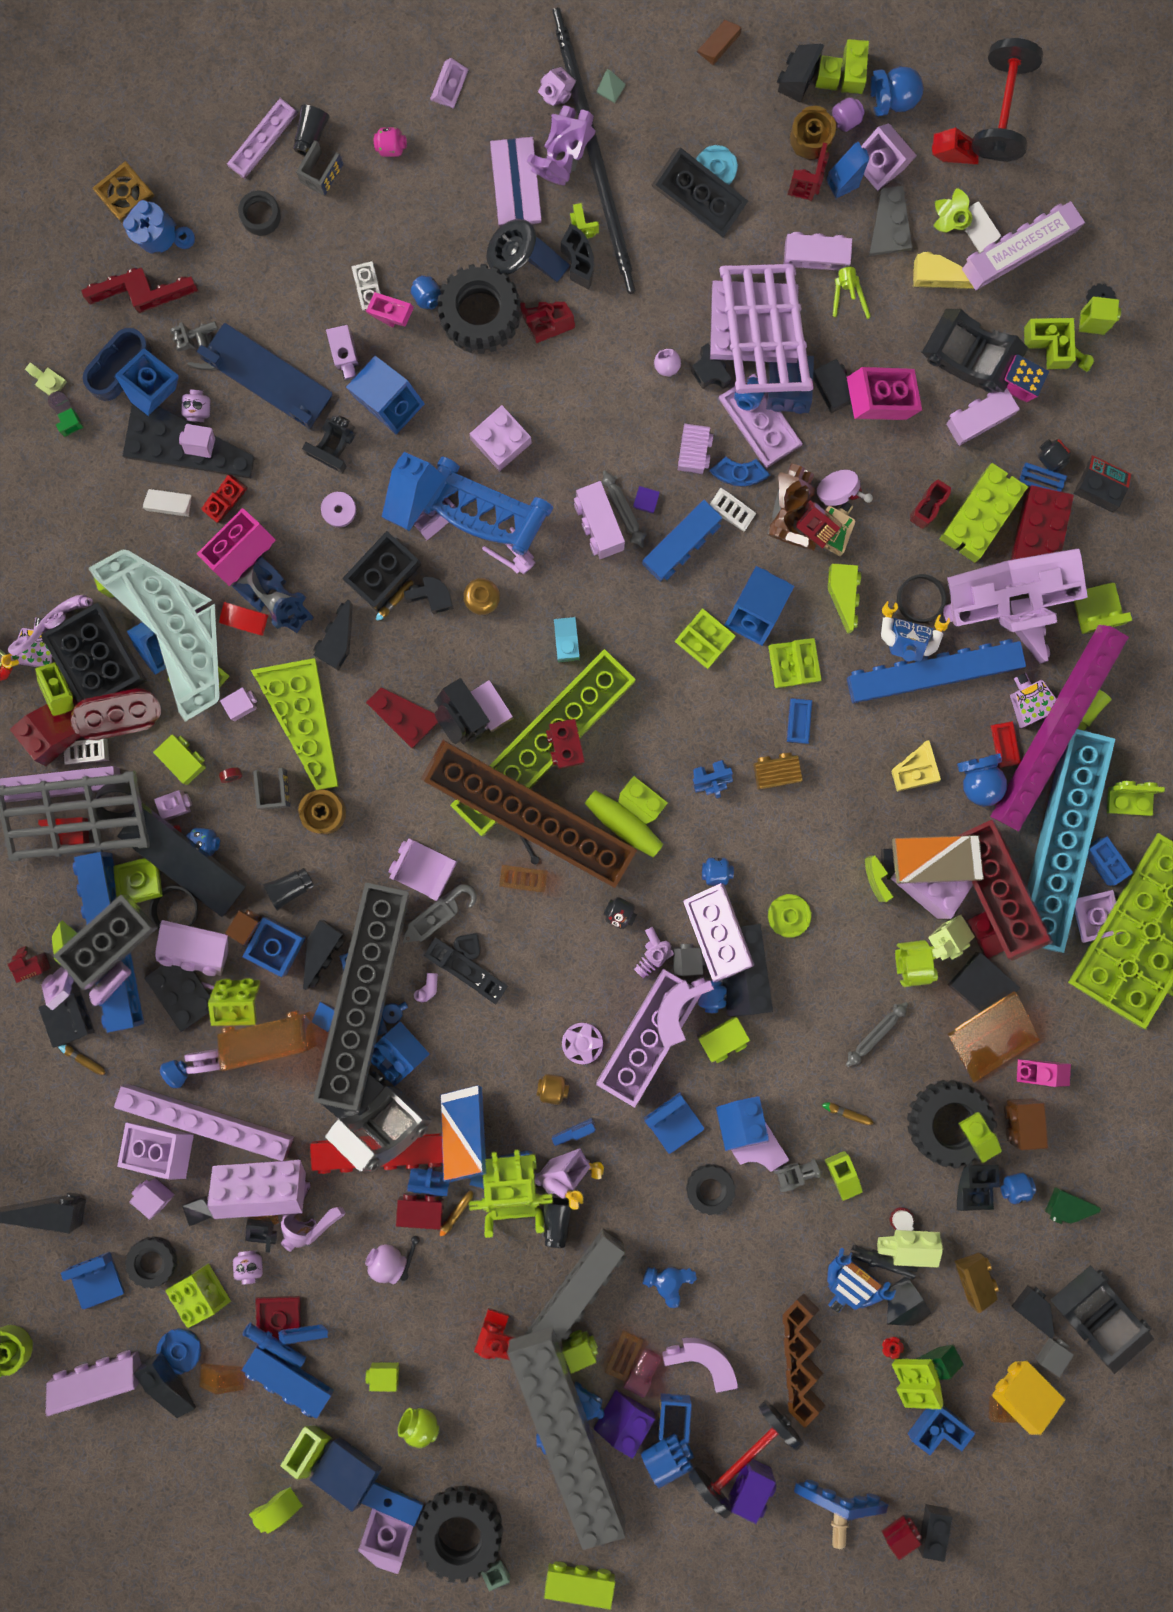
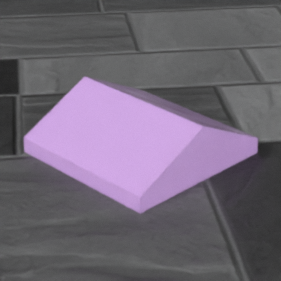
(1092, 912)

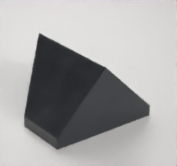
(907, 1305)

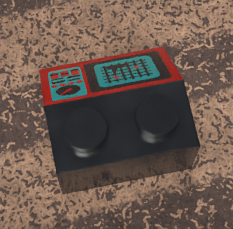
(1103, 484)

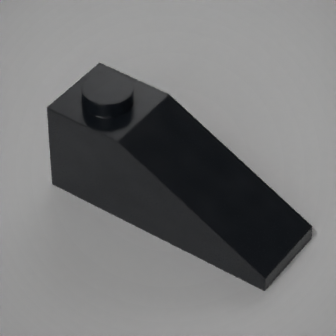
(163, 1385)

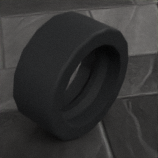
(259, 229)

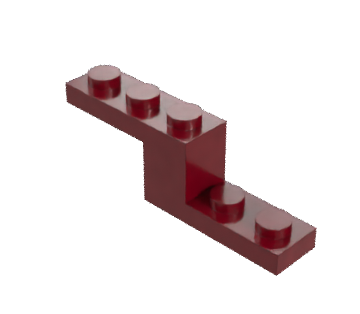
(139, 289)

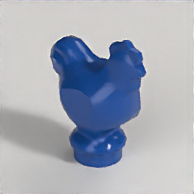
(669, 1282)

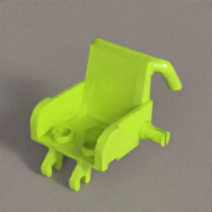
(511, 1191)

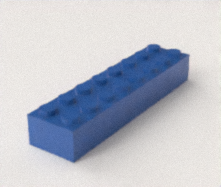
(98, 891)

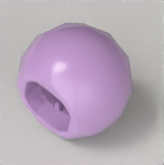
(667, 362)

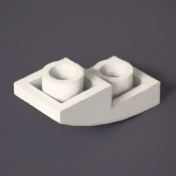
(366, 282)

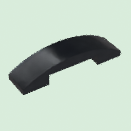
(466, 970)

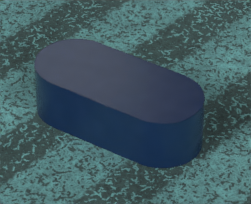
(101, 371)

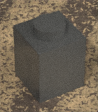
(1055, 1356)

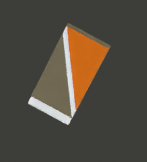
(937, 859)

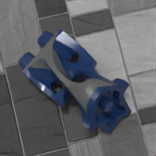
(273, 595)

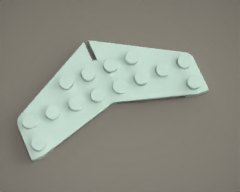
(169, 611)

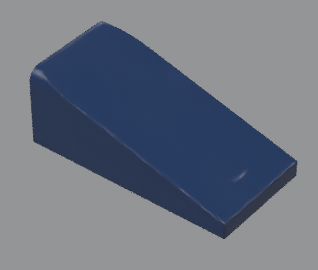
(548, 261)

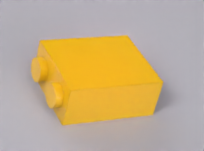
(1028, 1397)

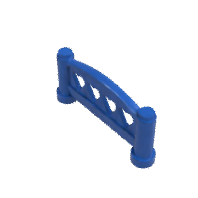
(527, 518)

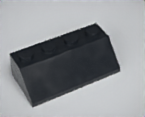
(750, 989)

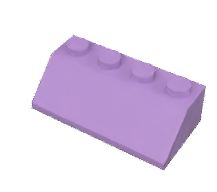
(92, 1382)

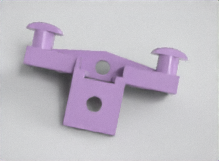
(986, 591)

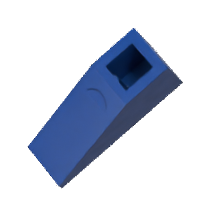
(848, 171)

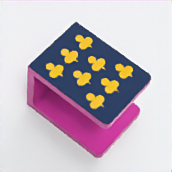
(1025, 378)

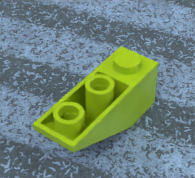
(842, 588)

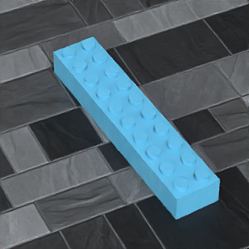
(1068, 832)

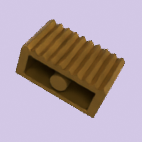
(777, 771)

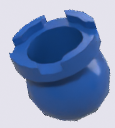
(897, 90)
(984, 780)

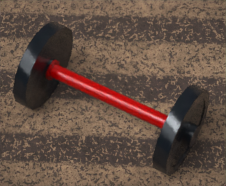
(1014, 57)
(712, 1492)

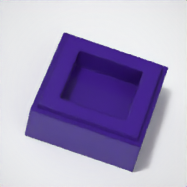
(646, 499)

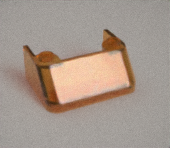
(265, 1041)

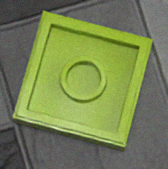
(138, 880)

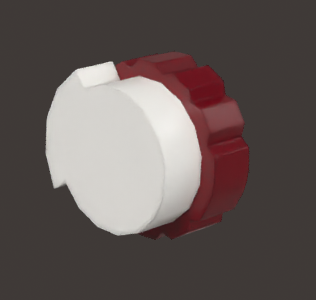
(902, 1219)

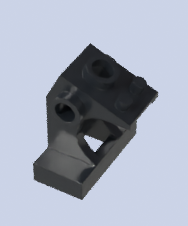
(340, 428)

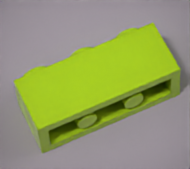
(579, 1585)

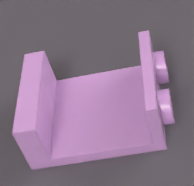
(422, 869)

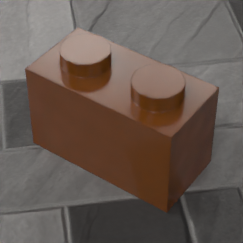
(244, 926)

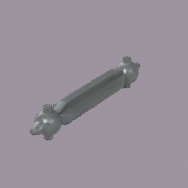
(623, 509)
(877, 1034)

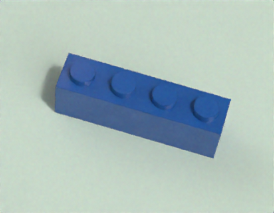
(682, 540)
(289, 1382)

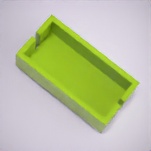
(983, 512)

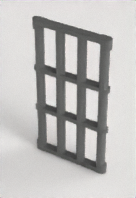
(90, 804)

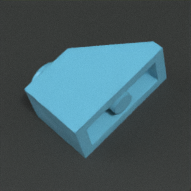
(566, 639)

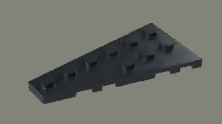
(157, 441)

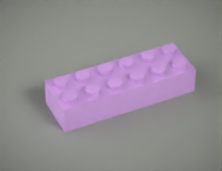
(641, 1046)

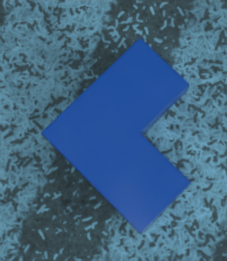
(576, 1132)

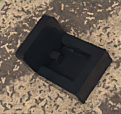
(261, 1232)

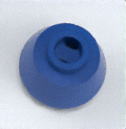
(174, 1073)

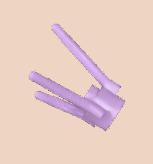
(522, 563)

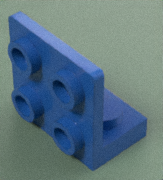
(674, 1123)
(94, 1280)

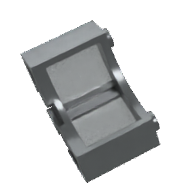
(380, 1132)

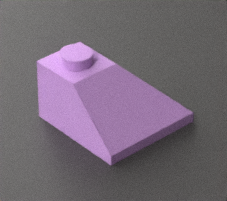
(385, 1541)

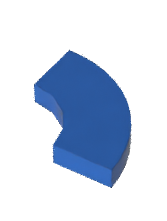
(739, 474)

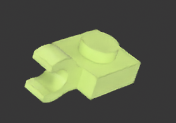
(48, 380)

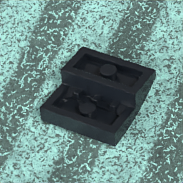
(976, 1187)

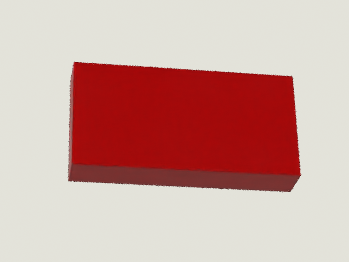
(1006, 744)

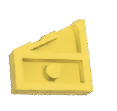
(916, 769)

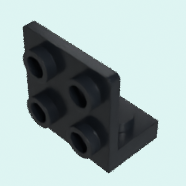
(67, 1020)

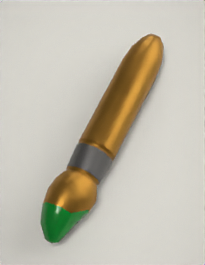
(833, 1108)

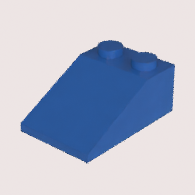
(410, 490)

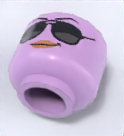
(195, 406)
(247, 1267)

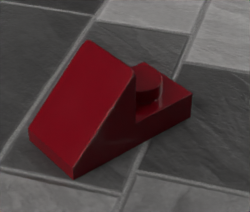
(985, 935)

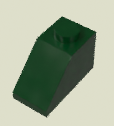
(1069, 1208)

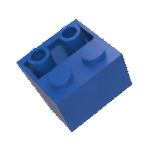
(398, 1054)

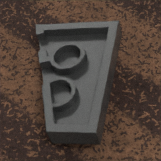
(891, 226)

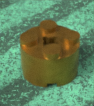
(810, 120)
(311, 817)

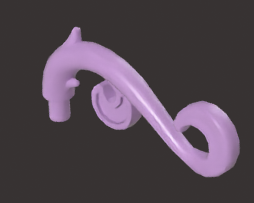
(50, 621)

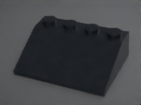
(93, 654)

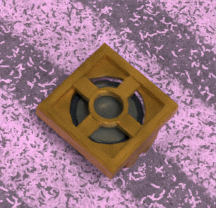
(124, 192)

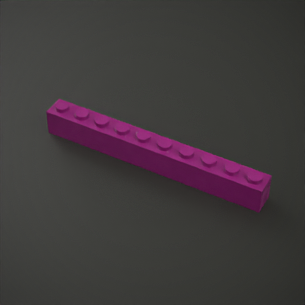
(1059, 726)

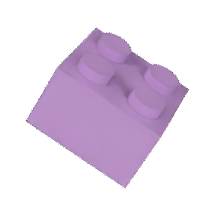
(500, 438)

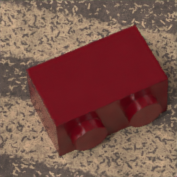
(419, 1212)

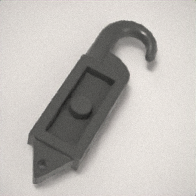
(437, 914)

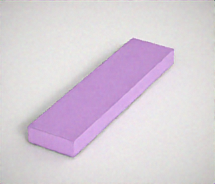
(262, 138)

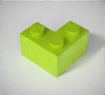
(1056, 336)

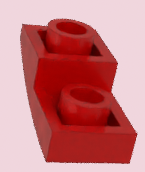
(224, 498)
(243, 618)

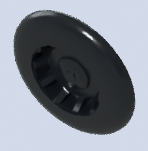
(511, 246)

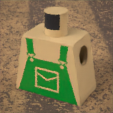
(839, 541)

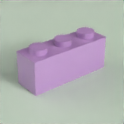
(817, 251)
(982, 416)

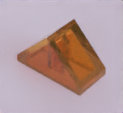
(221, 1378)

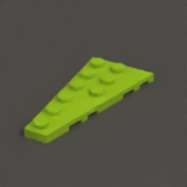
(299, 706)

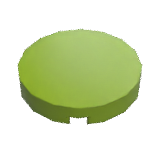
(783, 917)

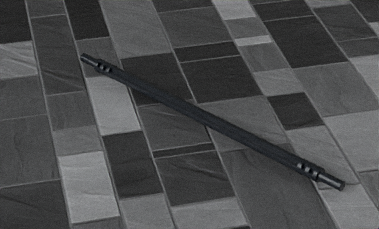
(595, 155)

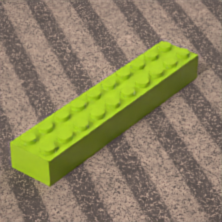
(530, 753)

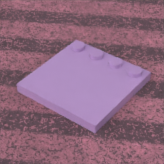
(720, 326)

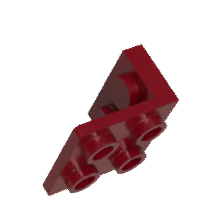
(806, 184)

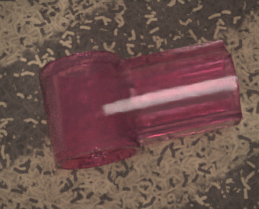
(641, 1376)

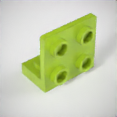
(1101, 608)
(1132, 799)
(233, 1002)
(198, 1296)

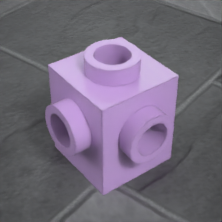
(556, 86)

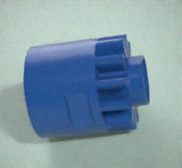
(668, 1460)

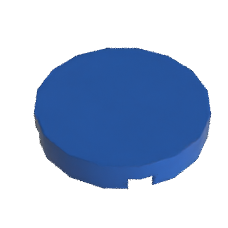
(185, 1346)

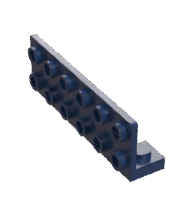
(266, 375)

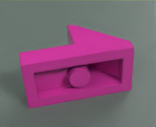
(389, 310)

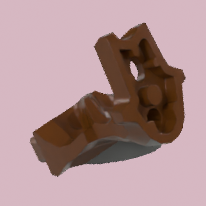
(790, 504)

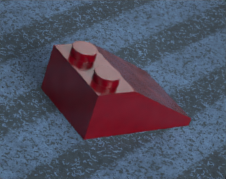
(45, 734)

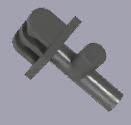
(187, 335)

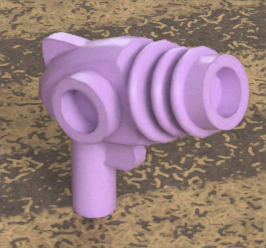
(656, 953)

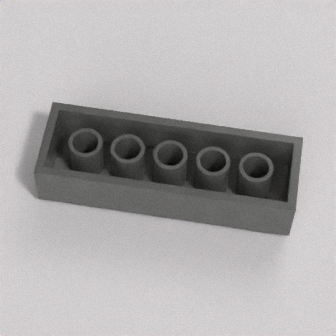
(581, 1286)

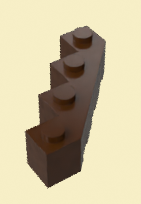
(801, 1371)

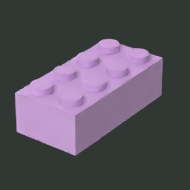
(257, 1189)

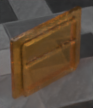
(993, 1036)

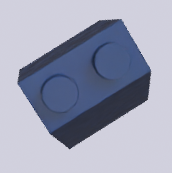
(385, 394)
(759, 605)

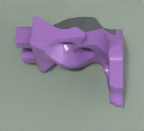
(566, 136)

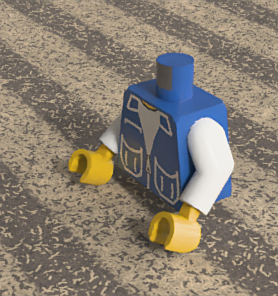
(910, 639)

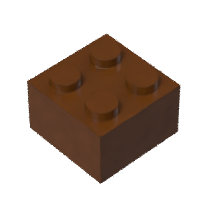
(1026, 1124)

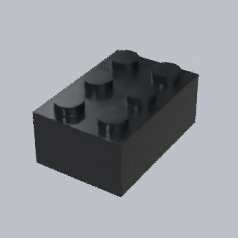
(382, 571)

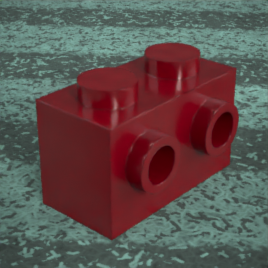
(566, 744)

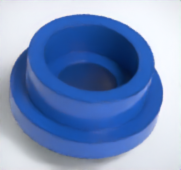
(186, 243)

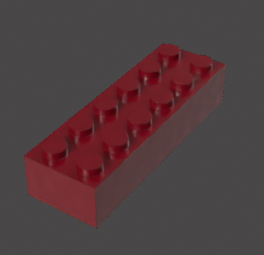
(1006, 896)

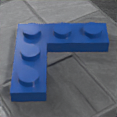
(847, 1508)

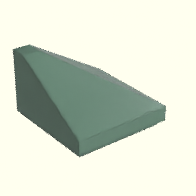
(610, 86)

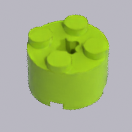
(915, 963)
(18, 1347)

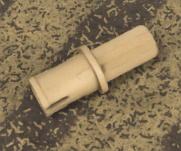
(839, 1531)

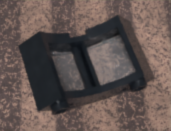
(971, 352)
(1100, 1314)

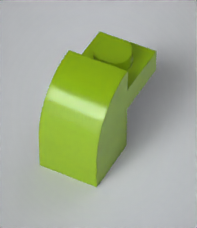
(276, 1511)

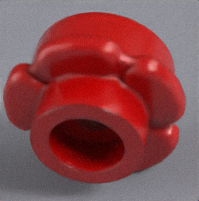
(888, 1343)

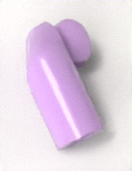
(428, 990)

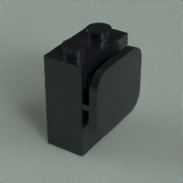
(460, 713)

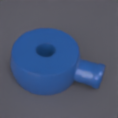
(397, 1009)

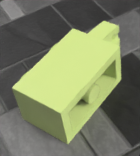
(951, 938)
(912, 1248)

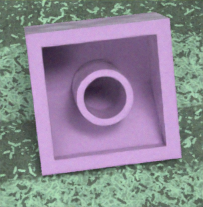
(887, 156)

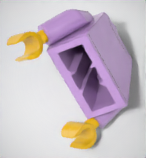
(565, 1173)

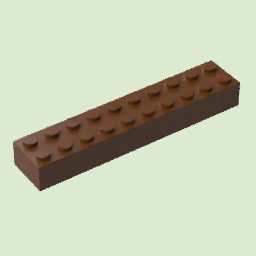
(528, 813)

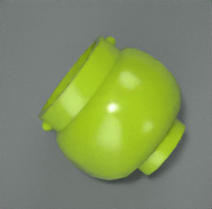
(418, 1427)

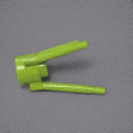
(849, 280)

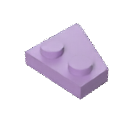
(57, 987)

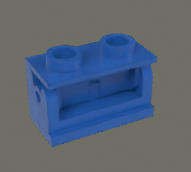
(1108, 861)

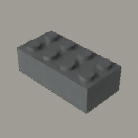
(105, 941)

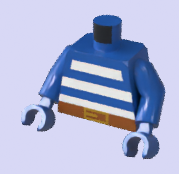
(854, 1285)

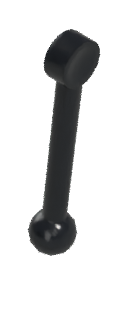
(534, 859)
(415, 1240)

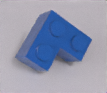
(939, 1424)

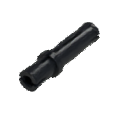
(874, 1259)

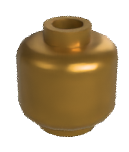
(552, 1089)

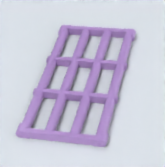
(758, 346)

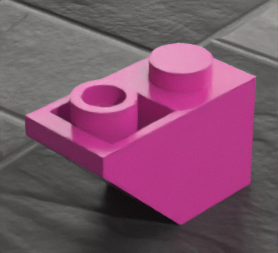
(1044, 1073)

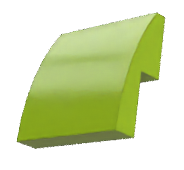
(705, 638)
(794, 663)
(875, 872)
(918, 1383)

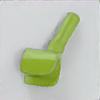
(1086, 360)

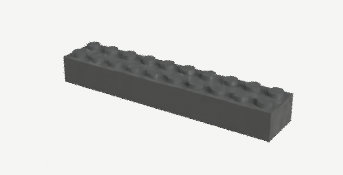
(361, 997)
(567, 1438)

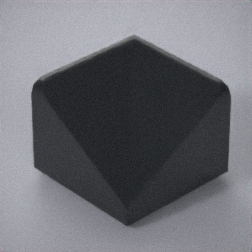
(197, 1211)

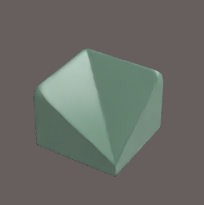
(496, 1576)

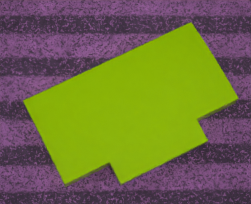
(1135, 968)

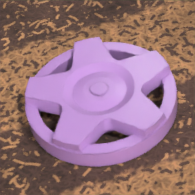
(582, 1043)

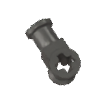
(796, 1174)

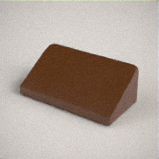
(719, 41)

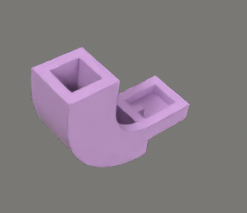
(670, 1007)
(708, 1355)

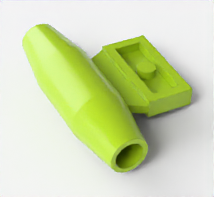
(630, 814)

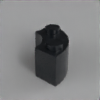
(579, 252)

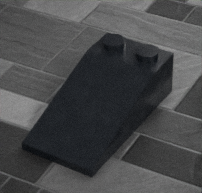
(699, 192)
(52, 1214)

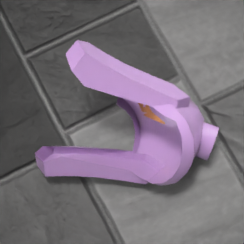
(298, 1234)

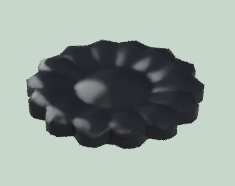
(1100, 291)

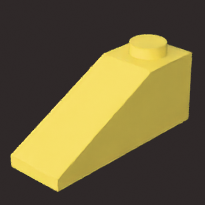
(938, 272)

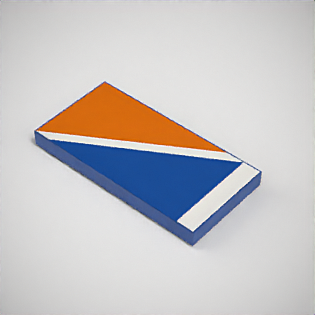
(463, 1134)

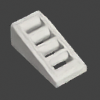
(736, 503)
(102, 751)

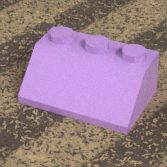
(191, 948)

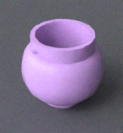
(385, 1264)

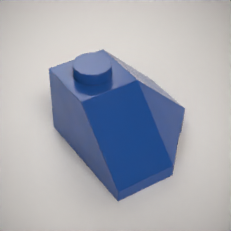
(147, 646)

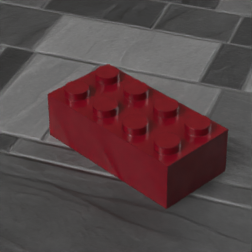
(1042, 522)

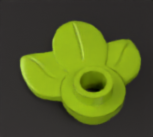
(951, 210)

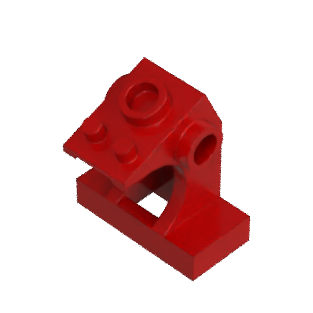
(492, 1340)

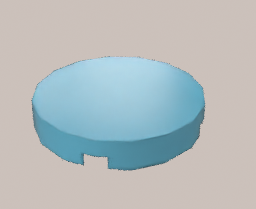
(720, 162)

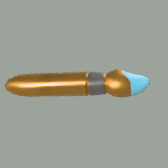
(395, 599)
(83, 1060)

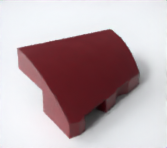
(553, 316)

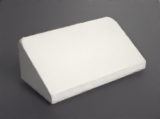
(982, 229)
(167, 502)

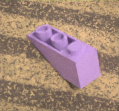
(1032, 637)

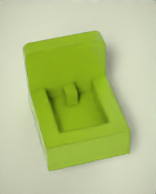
(578, 220)

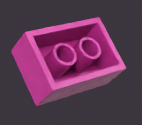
(884, 393)
(236, 547)

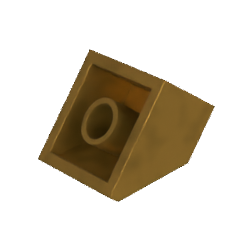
(976, 1281)

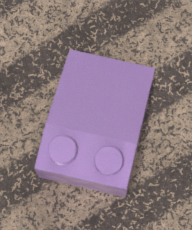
(155, 1151)

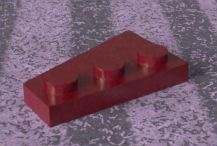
(404, 717)

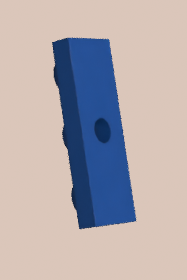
(402, 1506)

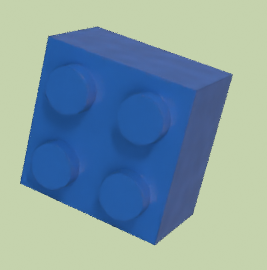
(274, 947)

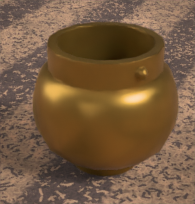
(481, 596)

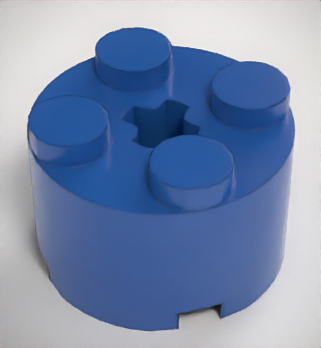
(150, 227)

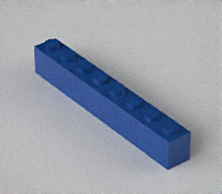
(936, 672)

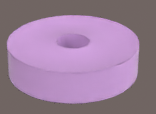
(348, 511)

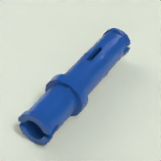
(275, 1346)

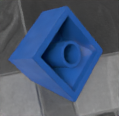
(147, 381)
(742, 1123)

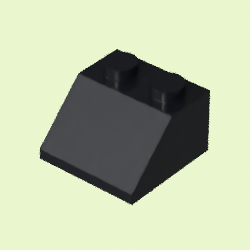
(800, 71)

